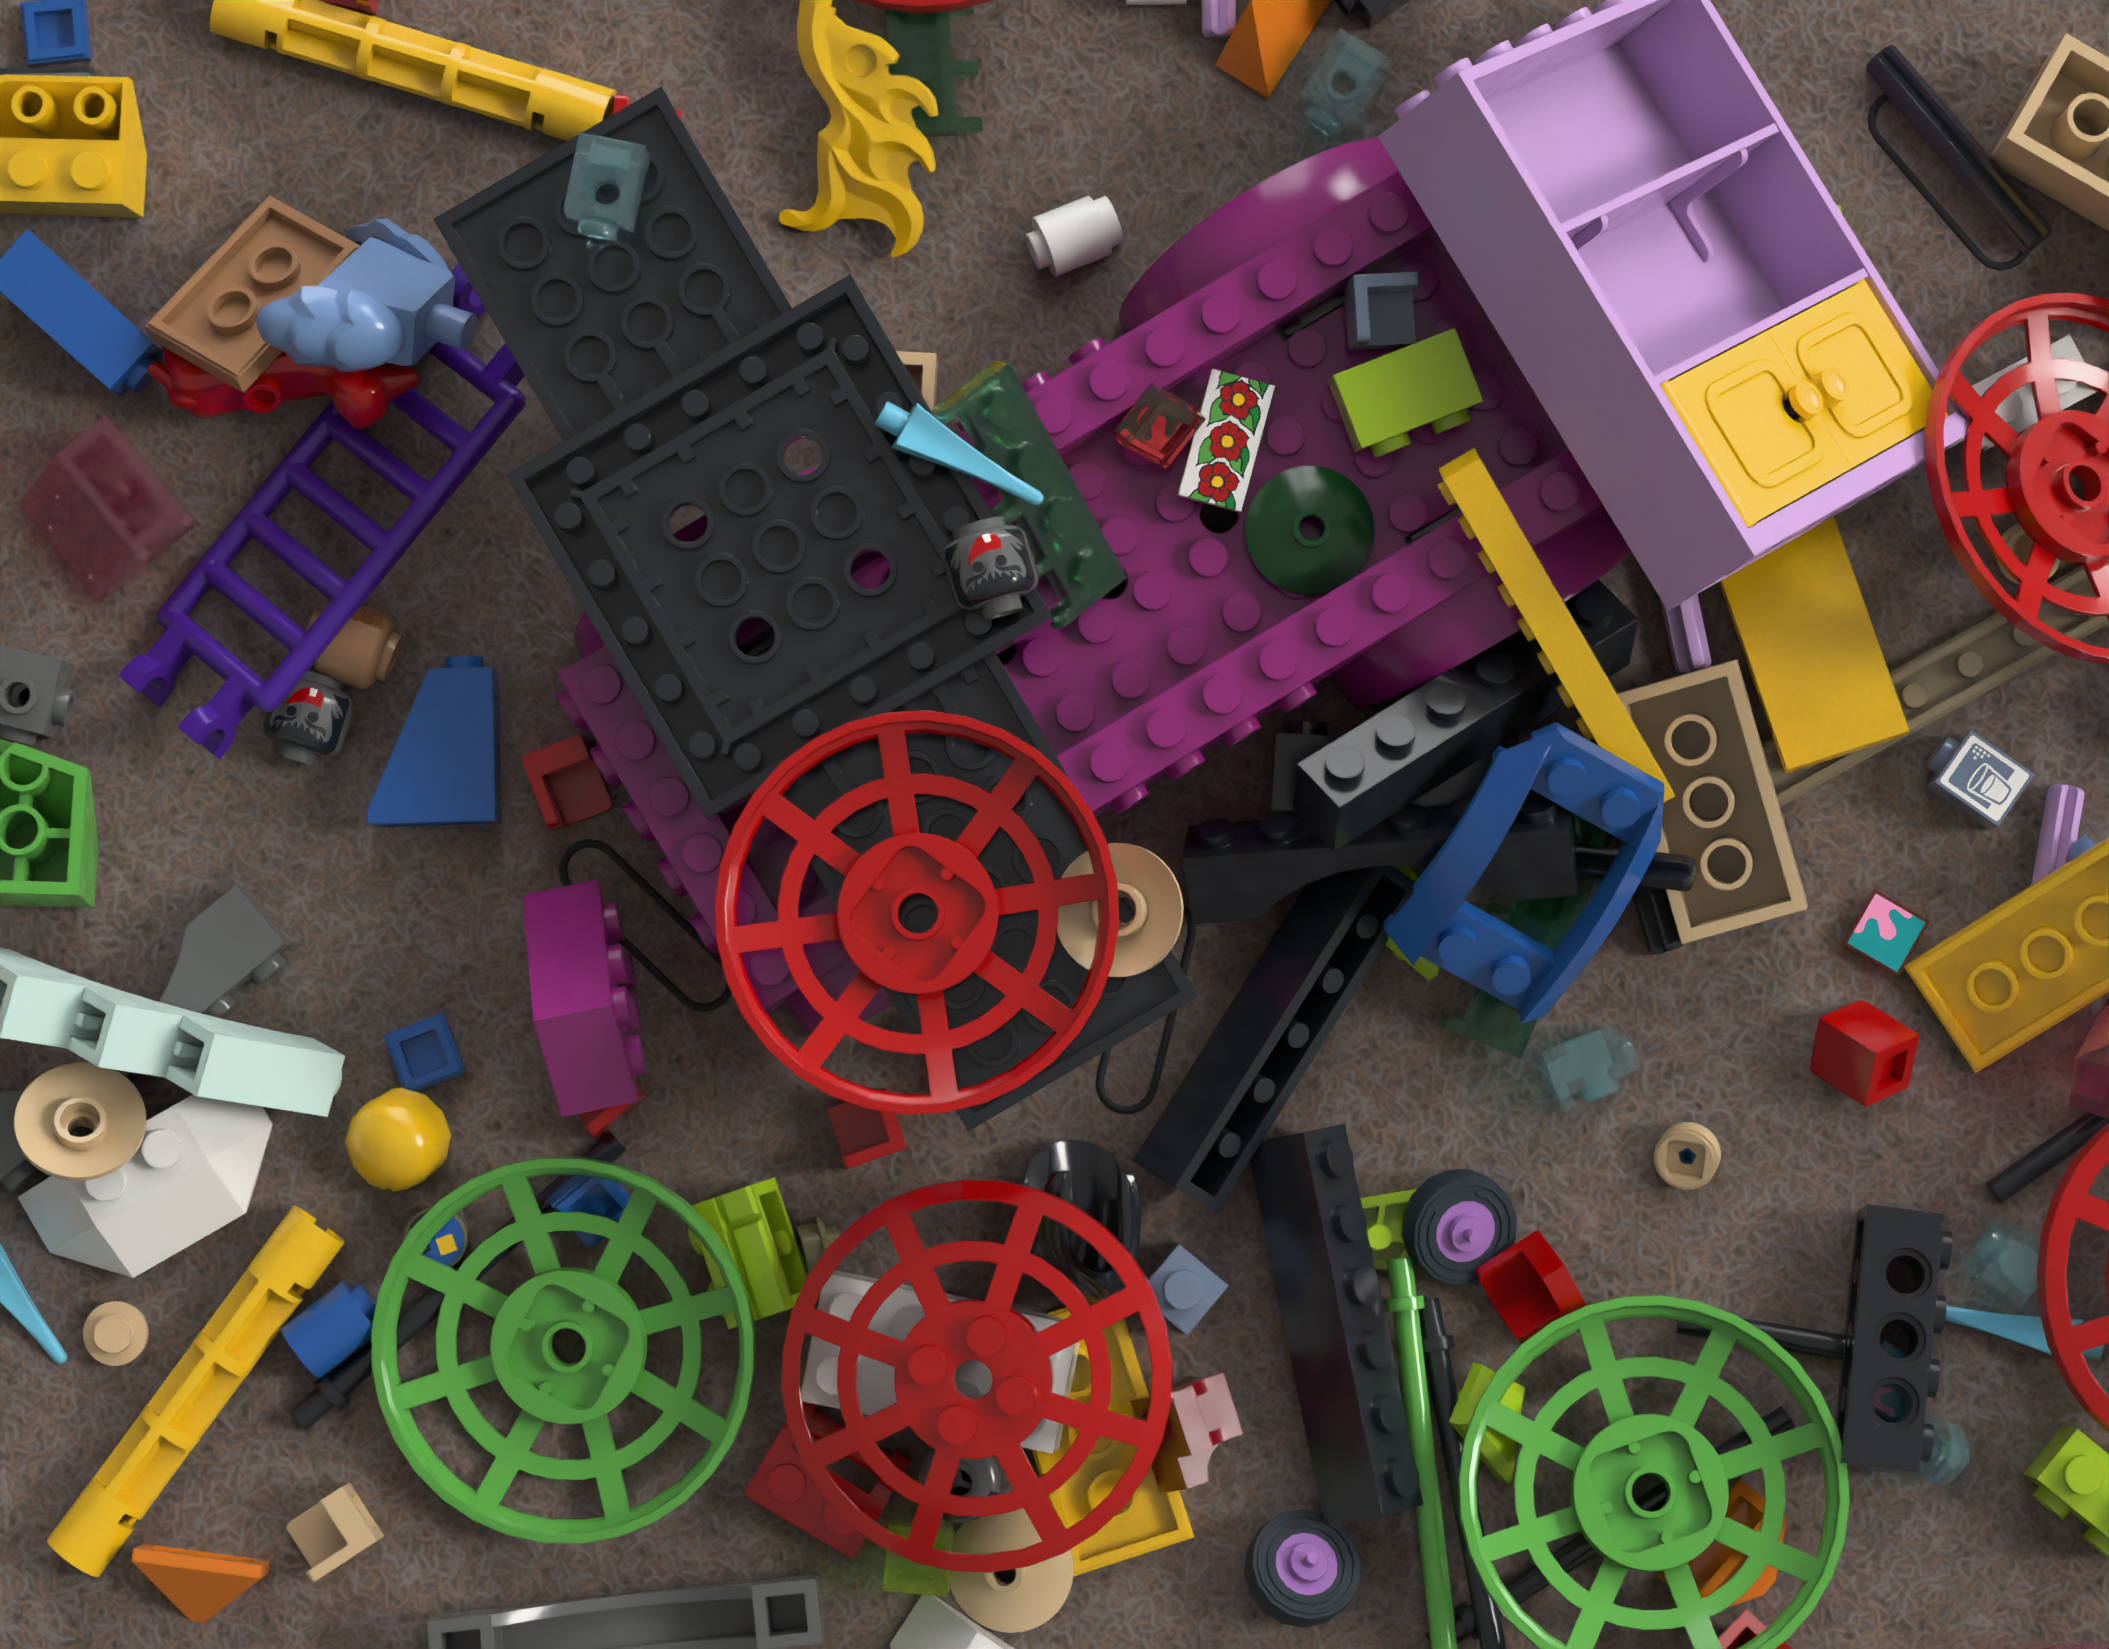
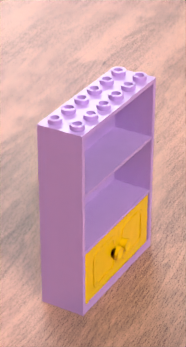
(1671, 283)

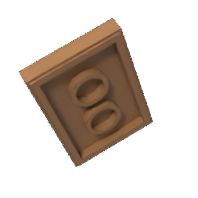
(217, 308)

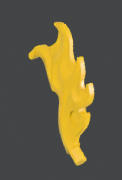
(870, 131)

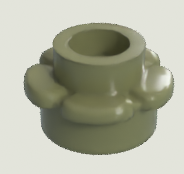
(814, 1240)

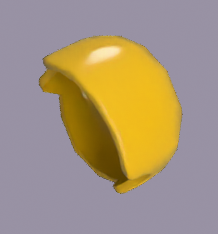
(398, 1139)

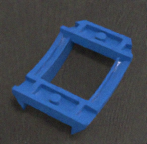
(1487, 950)

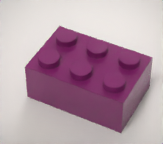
(583, 997)

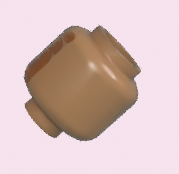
(362, 649)

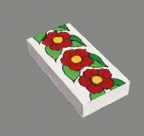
(1227, 441)

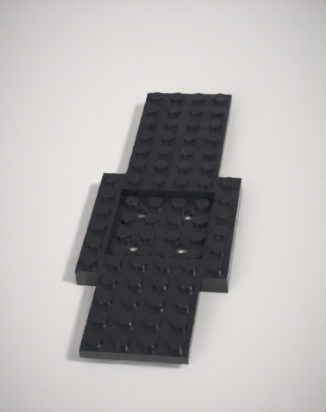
(683, 388)

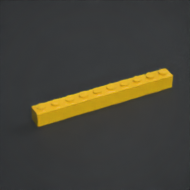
(1544, 613)

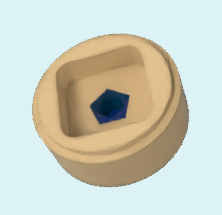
(1687, 1156)

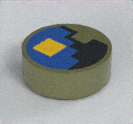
(449, 1243)

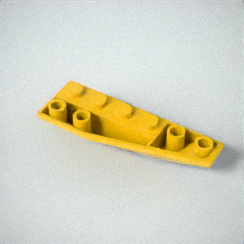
(71, 146)

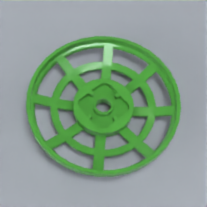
(536, 1376)
(1662, 1448)

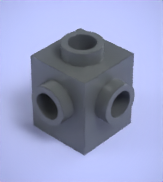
(50, 698)

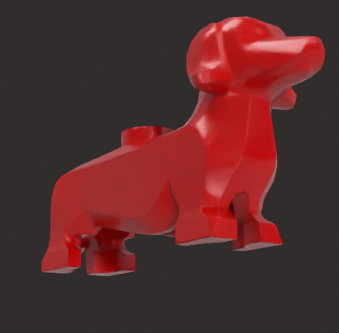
(357, 396)

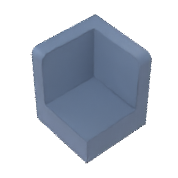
(1380, 310)

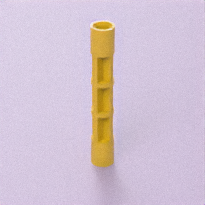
(417, 63)
(194, 1392)

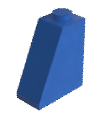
(76, 315)
(446, 754)

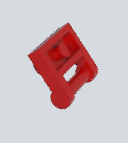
(789, 1491)

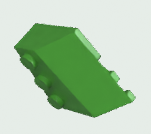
(46, 830)

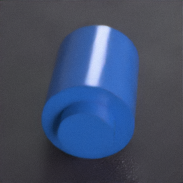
(332, 1327)

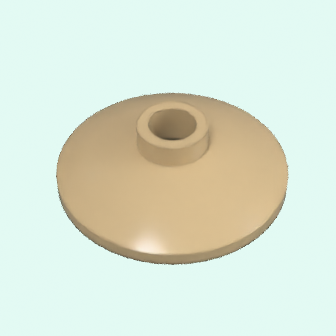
(1156, 920)
(74, 1098)
(1036, 1590)

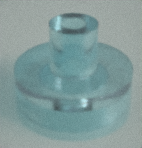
(1948, 1455)

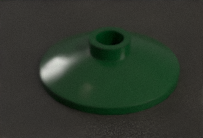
(1300, 563)

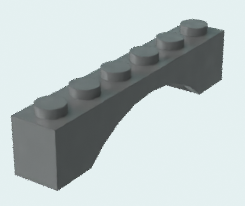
(217, 958)
(721, 1615)

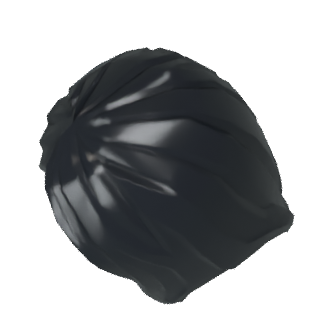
(1098, 1186)

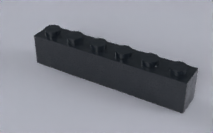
(1448, 724)
(1272, 1032)
(1335, 1325)

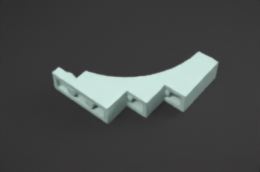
(157, 1039)

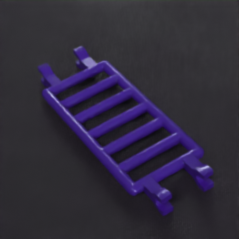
(215, 723)

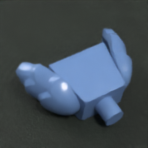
(374, 308)

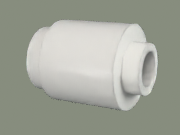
(1074, 235)

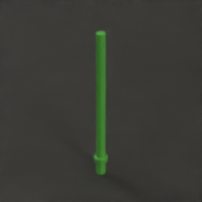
(1405, 1306)

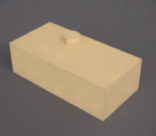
(2063, 131)
(1722, 802)

